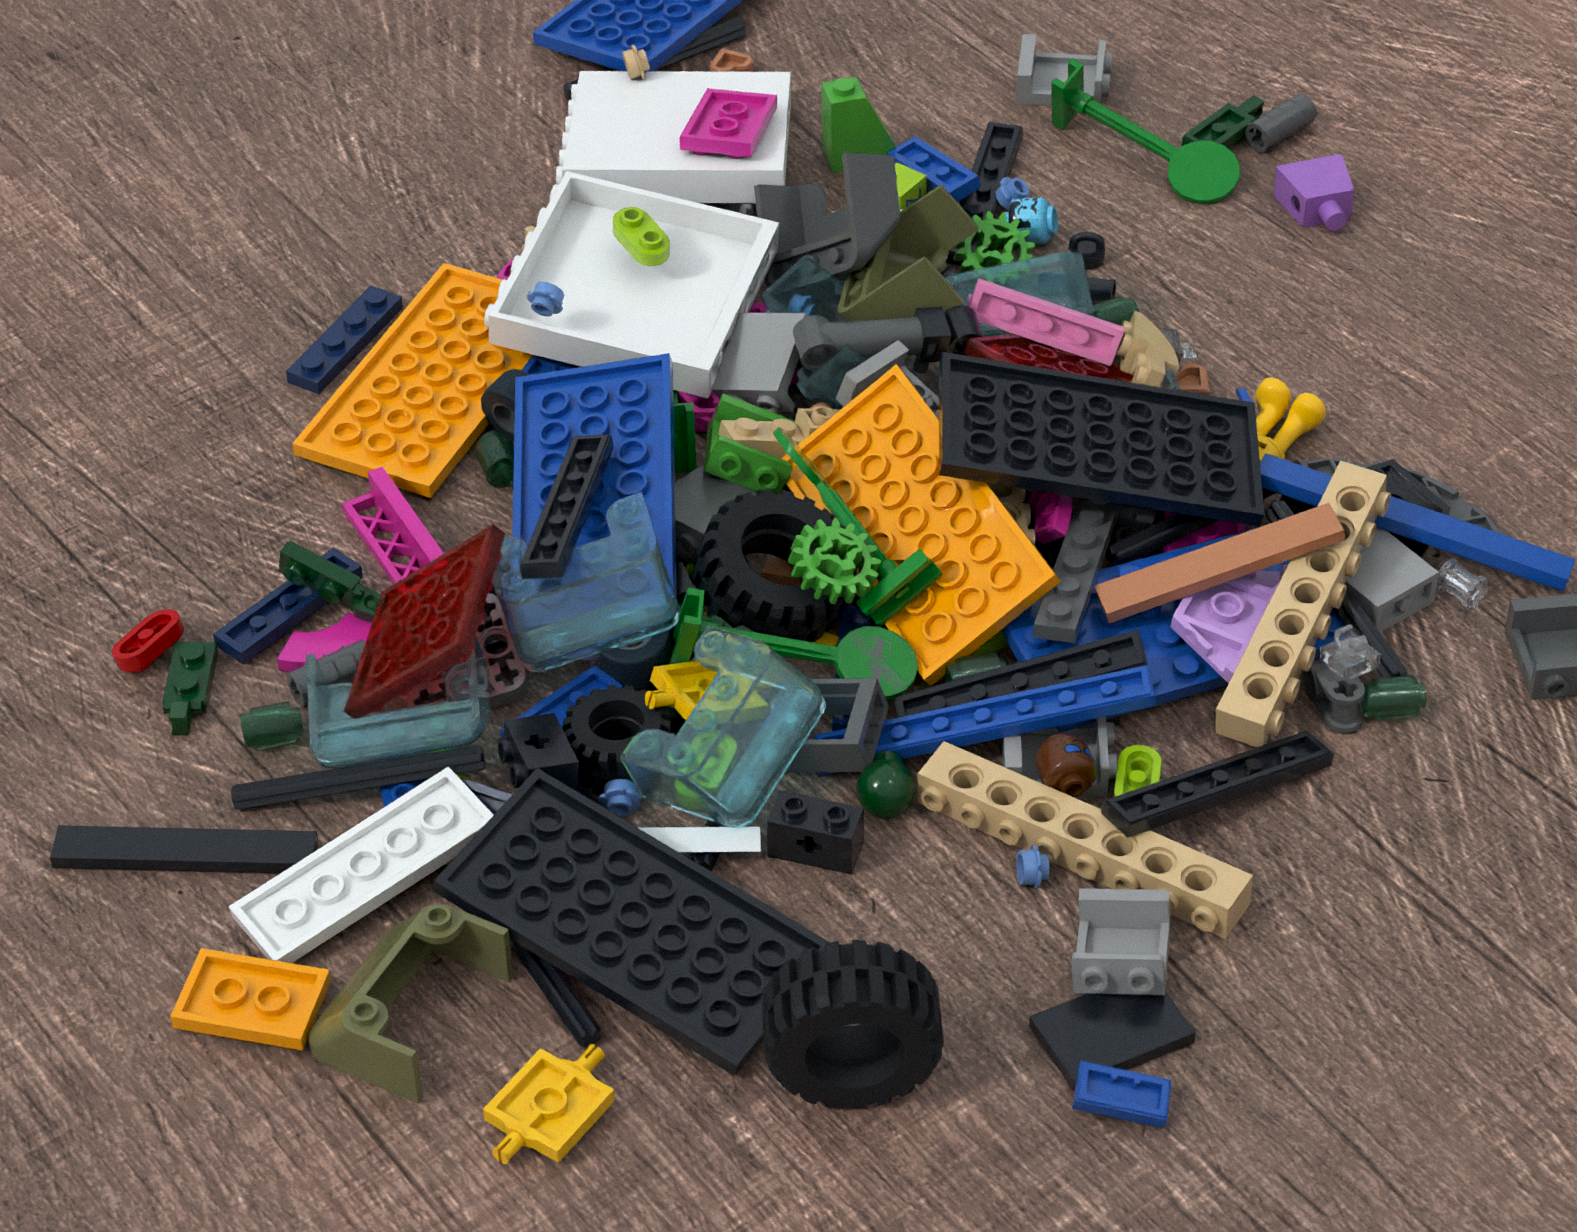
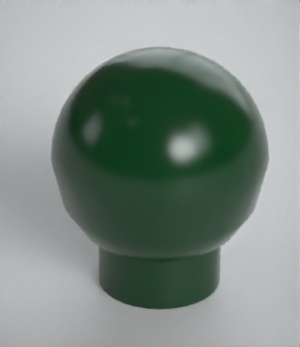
(886, 786)

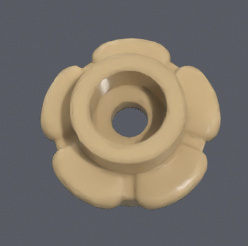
(635, 62)

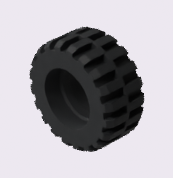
(741, 596)
(844, 986)

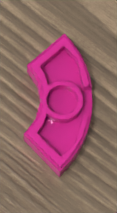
(1051, 515)
(345, 632)

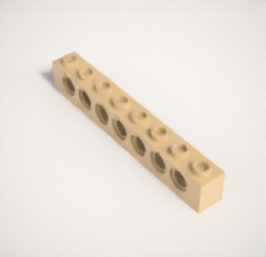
(1301, 608)
(1082, 838)

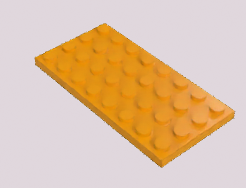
(417, 390)
(886, 470)

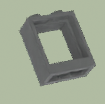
(868, 710)

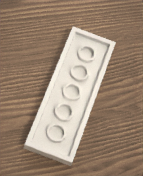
(361, 868)

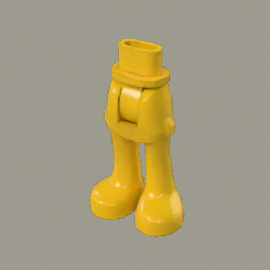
(1273, 403)

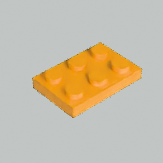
(251, 999)

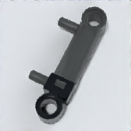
(924, 335)

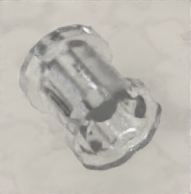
(1462, 584)

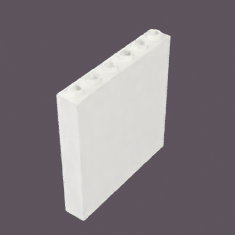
(633, 129)
(626, 308)

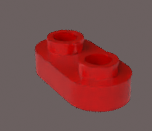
(148, 641)

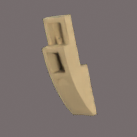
(1145, 352)
(760, 433)

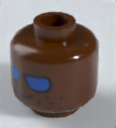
(1066, 764)

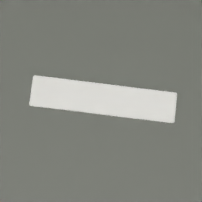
(708, 838)

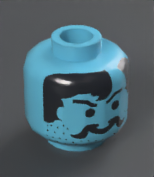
(1035, 216)

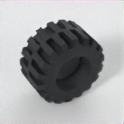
(603, 727)

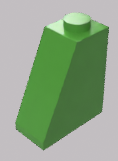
(850, 123)

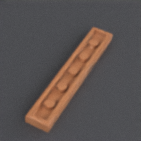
(1219, 562)

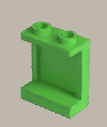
(740, 462)

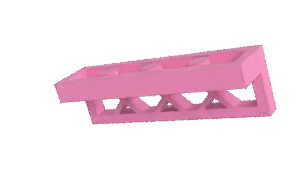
(1045, 322)

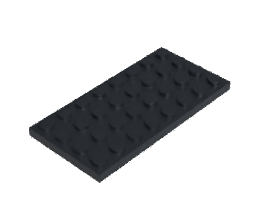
(1099, 439)
(627, 917)

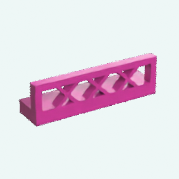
(410, 535)

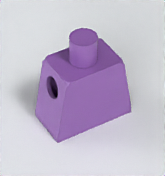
(1316, 191)

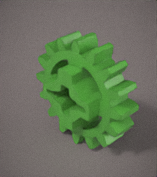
(996, 237)
(834, 561)

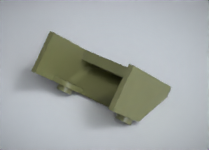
(910, 263)
(352, 1025)

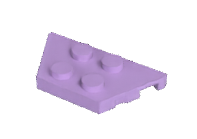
(1224, 618)

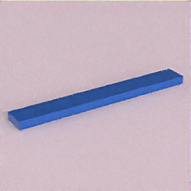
(1430, 527)
(1015, 713)

